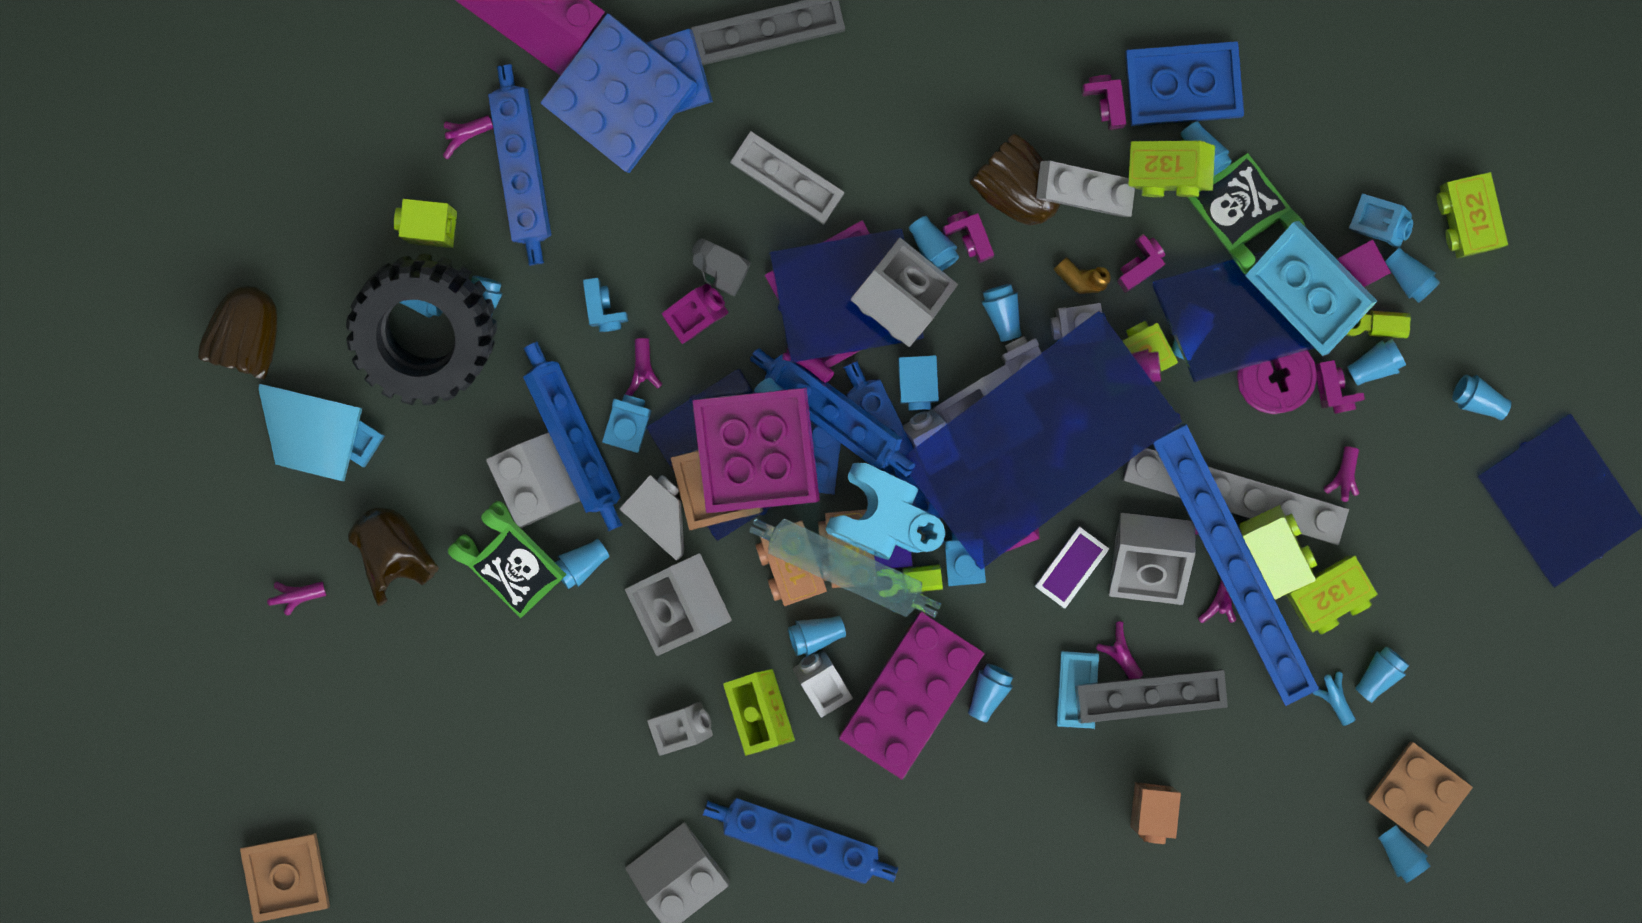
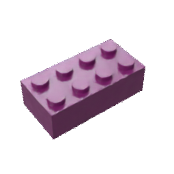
(911, 695)

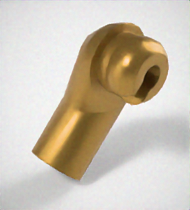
(1085, 280)

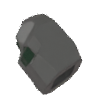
(719, 266)

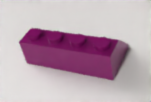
(543, 28)

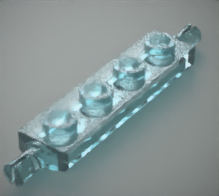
(845, 567)

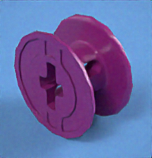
(1296, 385)

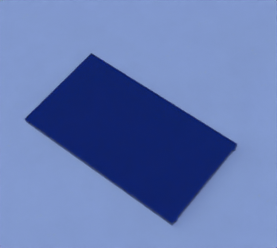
(1041, 440)

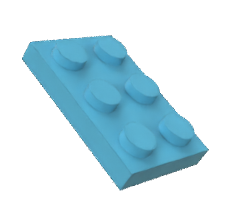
(1311, 288)

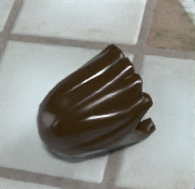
(1012, 182)
(242, 332)
(390, 550)

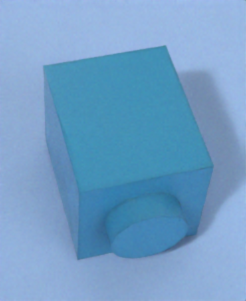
(918, 382)

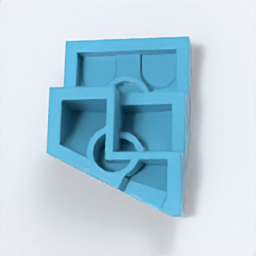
(309, 431)

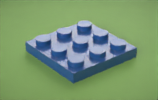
(618, 93)

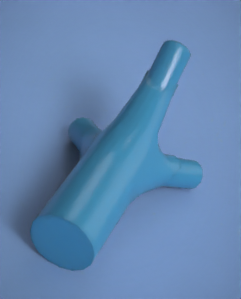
(1336, 698)

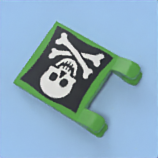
(1242, 207)
(510, 563)

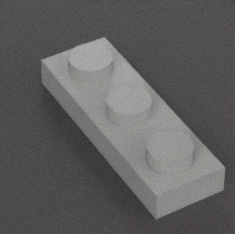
(787, 177)
(1085, 189)

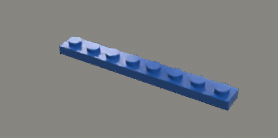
(1235, 564)

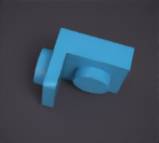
(1382, 220)
(597, 301)
(627, 423)
(960, 565)

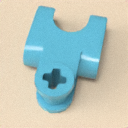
(888, 517)

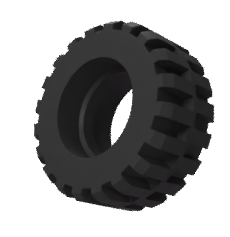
(395, 367)

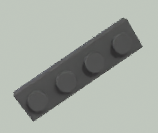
(767, 29)
(1151, 696)

